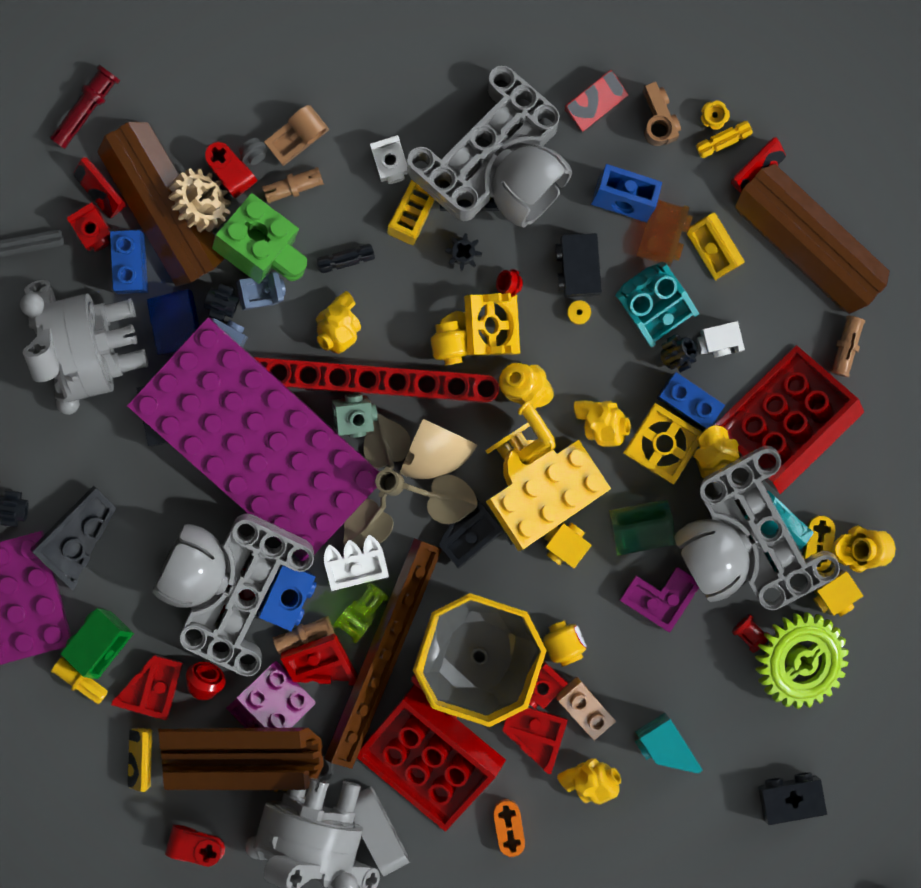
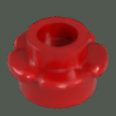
(509, 282)

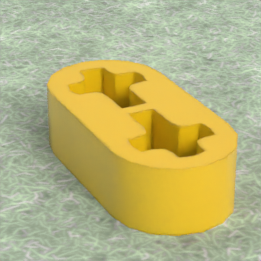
(826, 542)

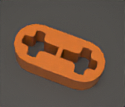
(501, 828)

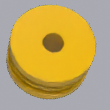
(583, 307)

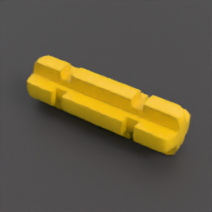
(724, 139)

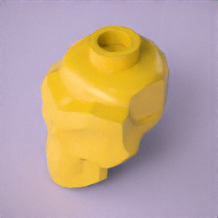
(338, 325)
(450, 339)
(526, 383)
(603, 422)
(715, 450)
(864, 549)
(592, 781)

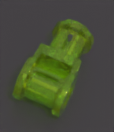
(360, 614)

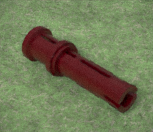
(92, 95)

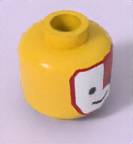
(564, 643)

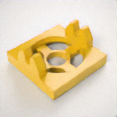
(475, 344)
(635, 451)

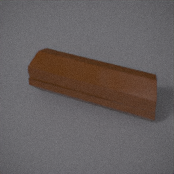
(144, 177)
(812, 239)
(239, 758)

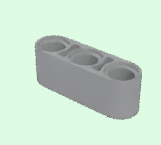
(379, 833)

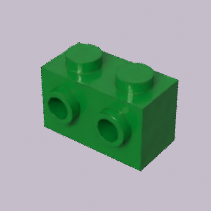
(96, 643)

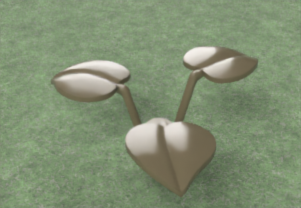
(389, 443)

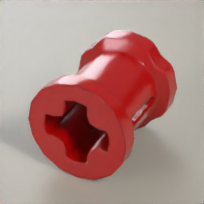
(750, 633)

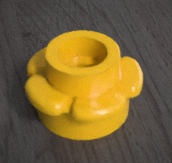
(717, 107)

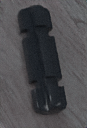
(345, 258)

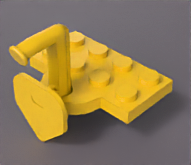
(542, 483)

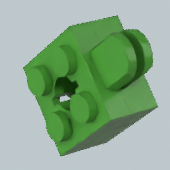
(261, 251)

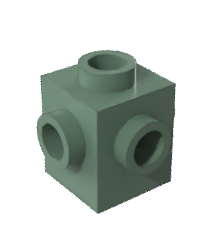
(354, 415)

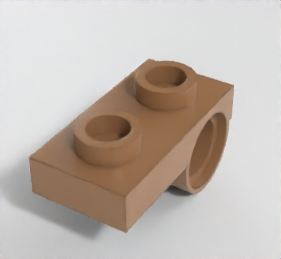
(657, 101)
(296, 135)
(585, 708)

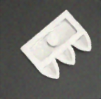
(355, 565)

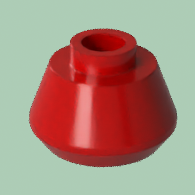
(204, 680)

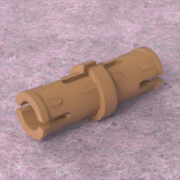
(293, 185)
(847, 346)
(303, 634)

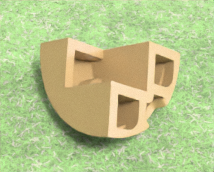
(435, 452)

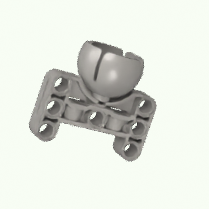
(511, 168)
(722, 552)
(198, 578)

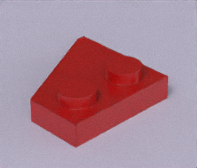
(319, 662)
(152, 689)
(537, 735)

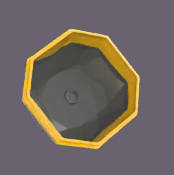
(485, 689)

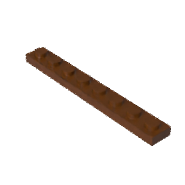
(383, 654)

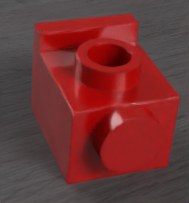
(90, 214)
(555, 685)

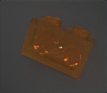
(663, 233)

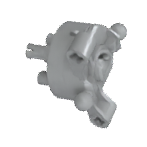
(77, 344)
(312, 840)

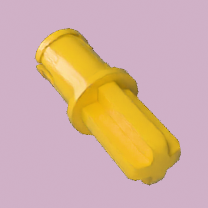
(84, 685)

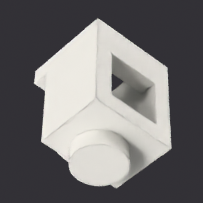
(384, 148)
(720, 340)

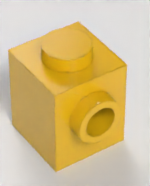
(566, 544)
(838, 595)

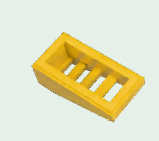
(403, 233)

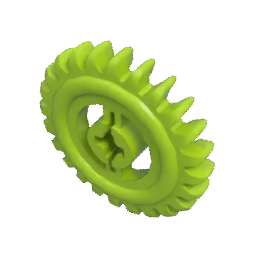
(785, 650)

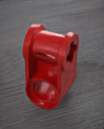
(232, 173)
(189, 846)

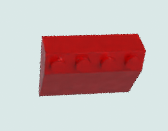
(796, 412)
(430, 759)

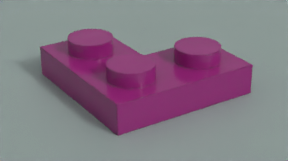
(661, 606)

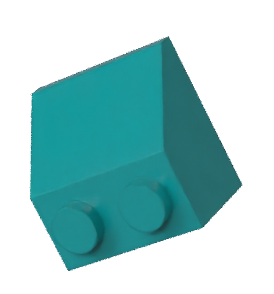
(665, 745)

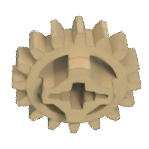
(204, 213)

